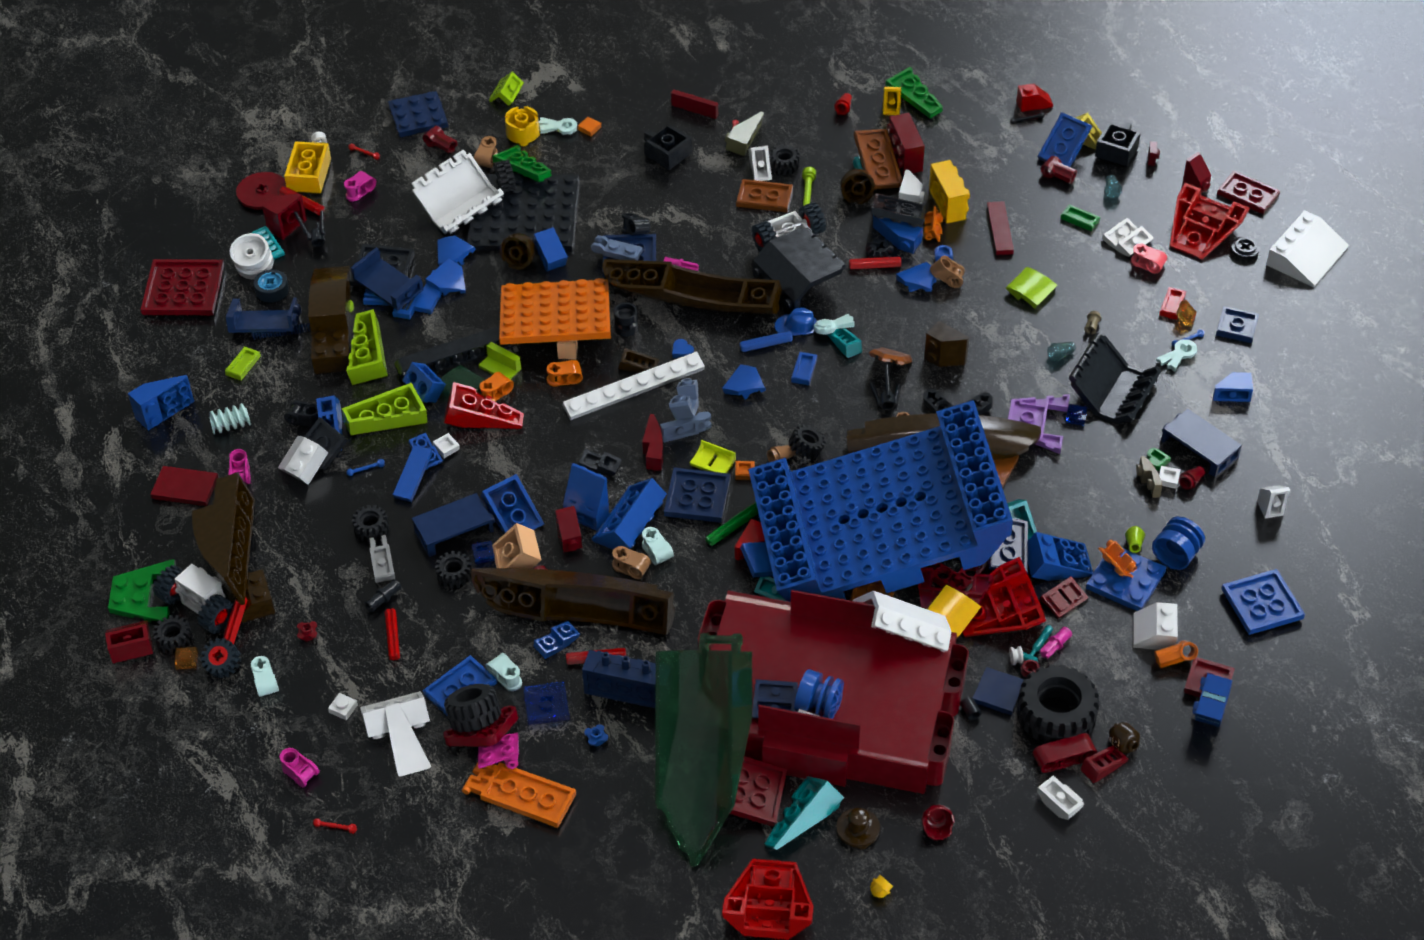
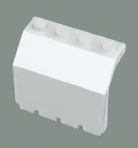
(455, 192)
(908, 620)

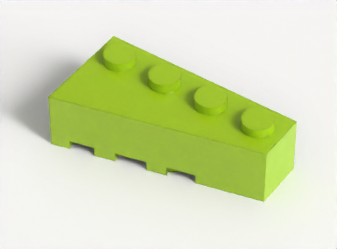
(367, 352)
(385, 411)

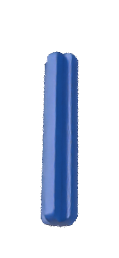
(766, 341)

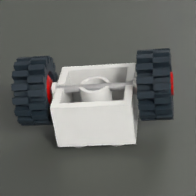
(809, 217)
(196, 591)

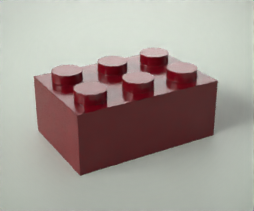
(906, 143)

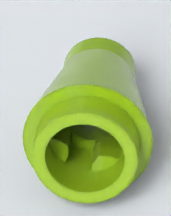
(1135, 538)

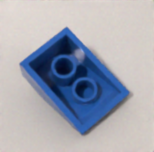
(511, 505)

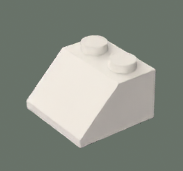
(303, 459)
(1155, 626)

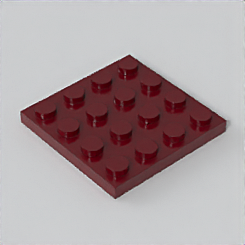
(182, 287)

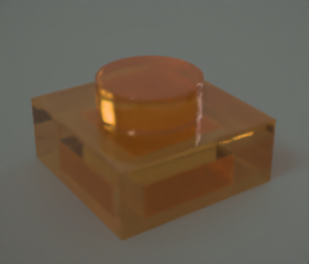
(1186, 313)
(186, 658)

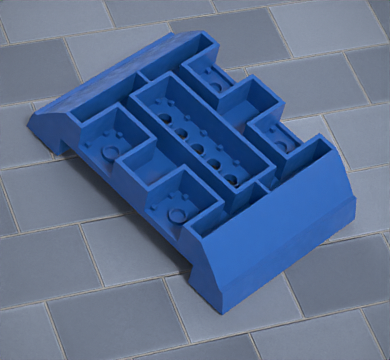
(945, 466)

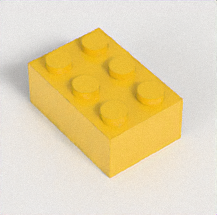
(308, 167)
(949, 191)

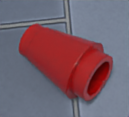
(843, 104)

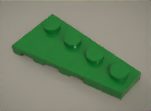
(915, 92)
(523, 164)

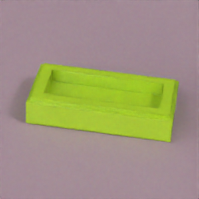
(242, 363)

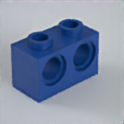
(425, 382)

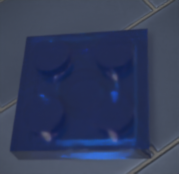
(546, 703)

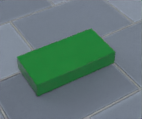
(1080, 217)

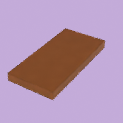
(878, 157)

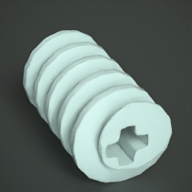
(229, 418)

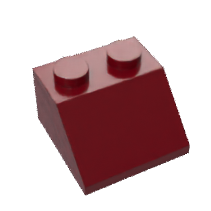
(280, 214)

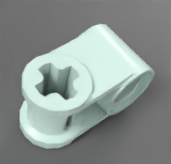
(656, 546)
(505, 672)
(264, 677)

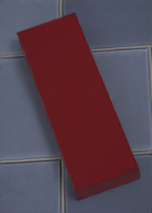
(694, 104)

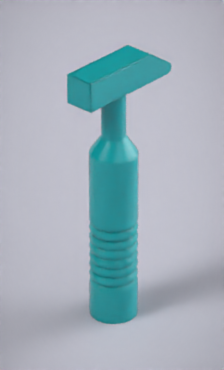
(1038, 644)

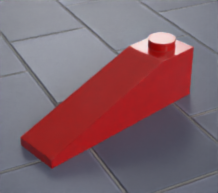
(473, 410)

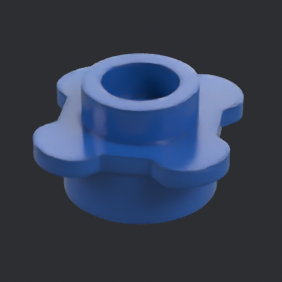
(598, 739)

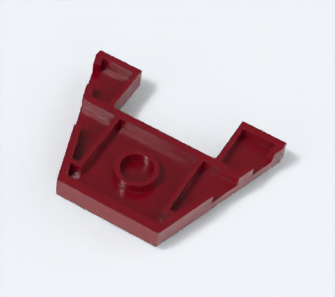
(928, 593)

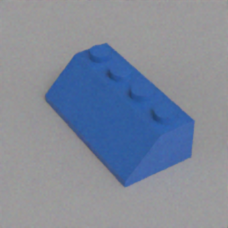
(630, 515)

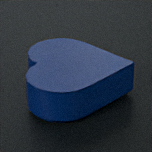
(681, 348)

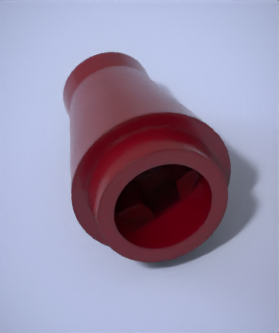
(1190, 478)

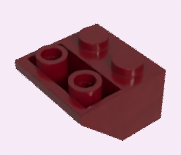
(129, 641)

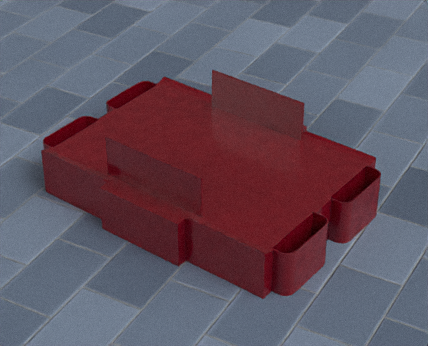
(894, 691)

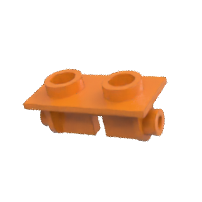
(933, 224)
(1123, 564)

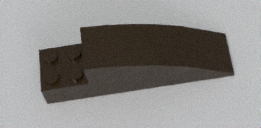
(330, 319)
(225, 533)

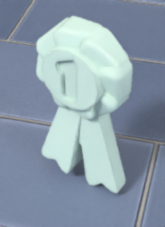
(564, 126)
(829, 326)
(1182, 350)

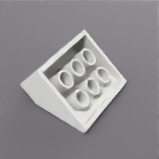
(1307, 249)

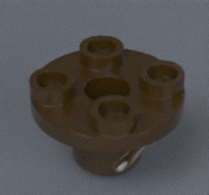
(858, 828)

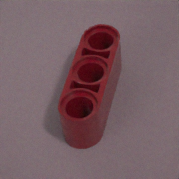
(1064, 752)

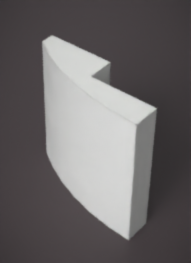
(1125, 236)

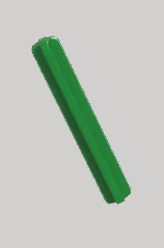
(732, 524)

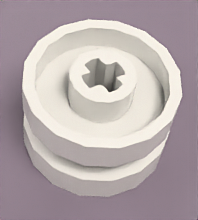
(251, 255)

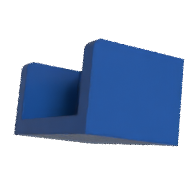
(550, 249)

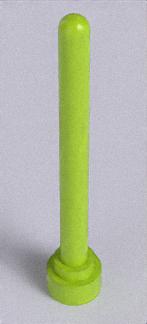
(809, 176)

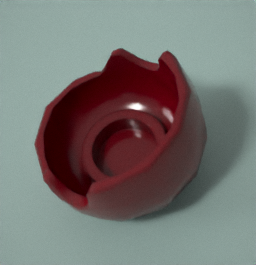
(938, 822)

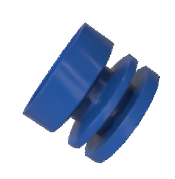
(1178, 543)
(815, 694)

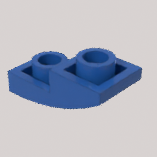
(423, 441)
(560, 638)

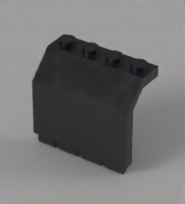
(798, 263)
(1110, 384)

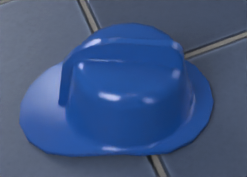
(798, 322)

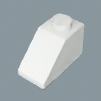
(760, 163)
(911, 188)
(1273, 500)

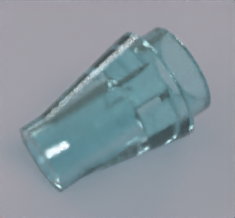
(1113, 188)
(1057, 351)

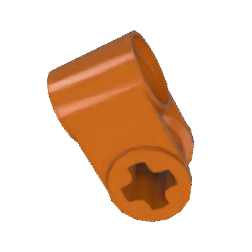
(566, 373)
(496, 386)

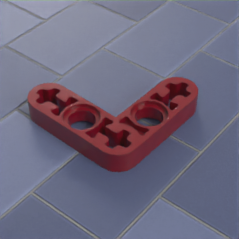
(958, 578)
(484, 737)

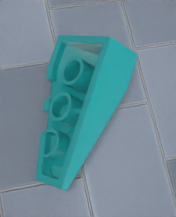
(811, 804)

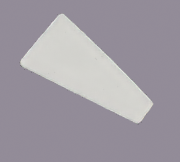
(406, 748)

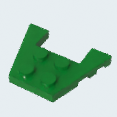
(132, 593)

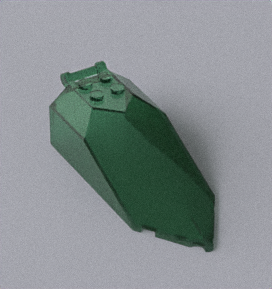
(701, 737)

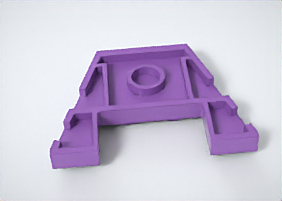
(1035, 411)

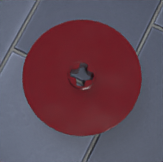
(250, 189)

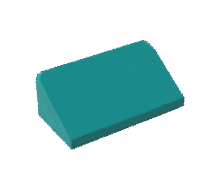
(767, 588)

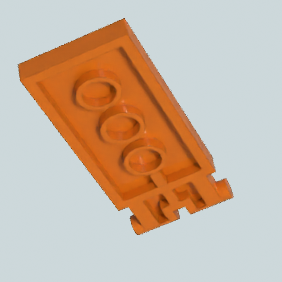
(521, 792)

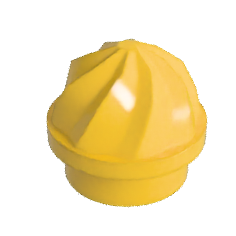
(880, 887)

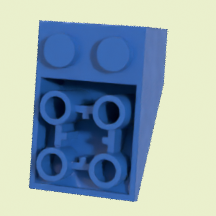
(160, 400)
(588, 495)
(1057, 558)

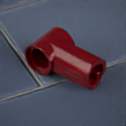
(437, 138)
(1055, 168)

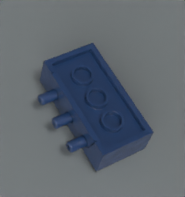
(620, 678)

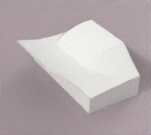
(1060, 798)

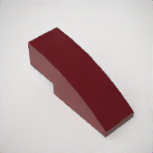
(653, 445)

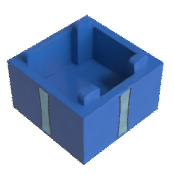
(1212, 700)

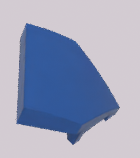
(454, 249)
(917, 277)
(447, 278)
(744, 382)

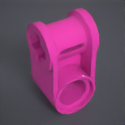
(359, 186)
(239, 463)
(300, 768)

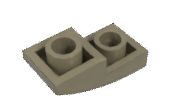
(1149, 475)

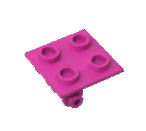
(506, 749)

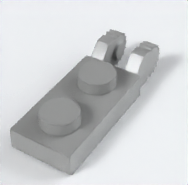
(381, 560)

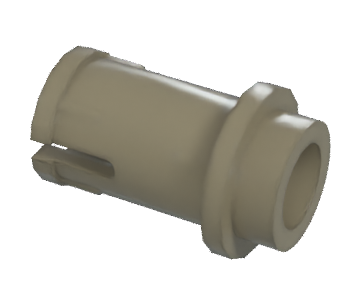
(1094, 318)

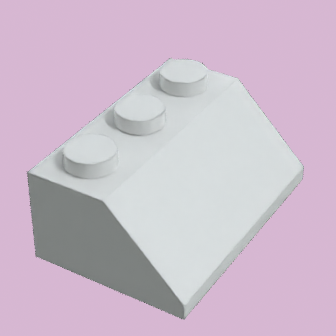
(412, 706)

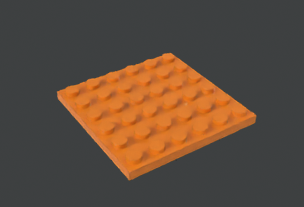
(554, 311)

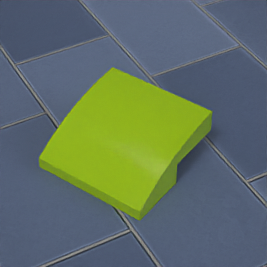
(1031, 286)

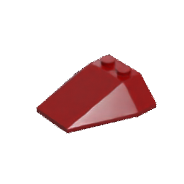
(1202, 222)
(1008, 604)
(769, 901)

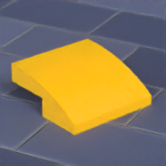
(956, 607)

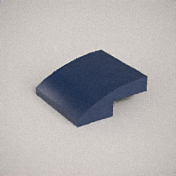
(774, 694)

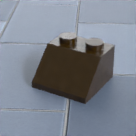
(946, 346)
(258, 597)

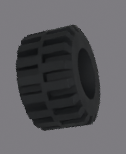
(472, 707)

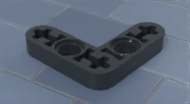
(941, 401)

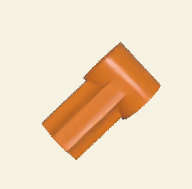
(1174, 654)

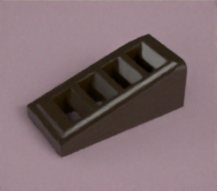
(629, 356)

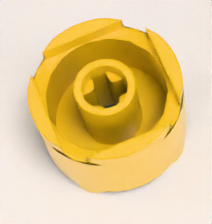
(522, 125)

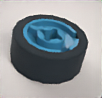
(271, 286)

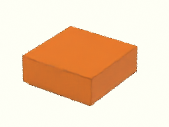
(589, 126)
(742, 471)

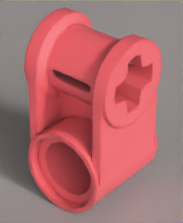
(1149, 259)

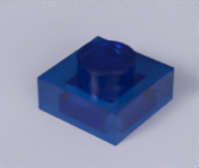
(1076, 414)
(483, 552)

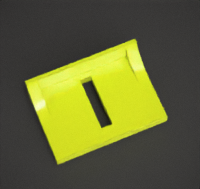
(707, 452)

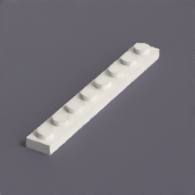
(633, 385)

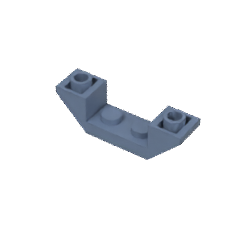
(686, 402)

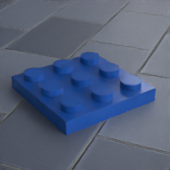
(1126, 590)
(1263, 601)

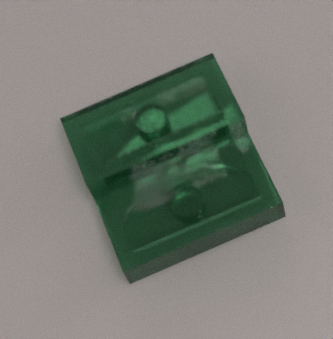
(462, 376)

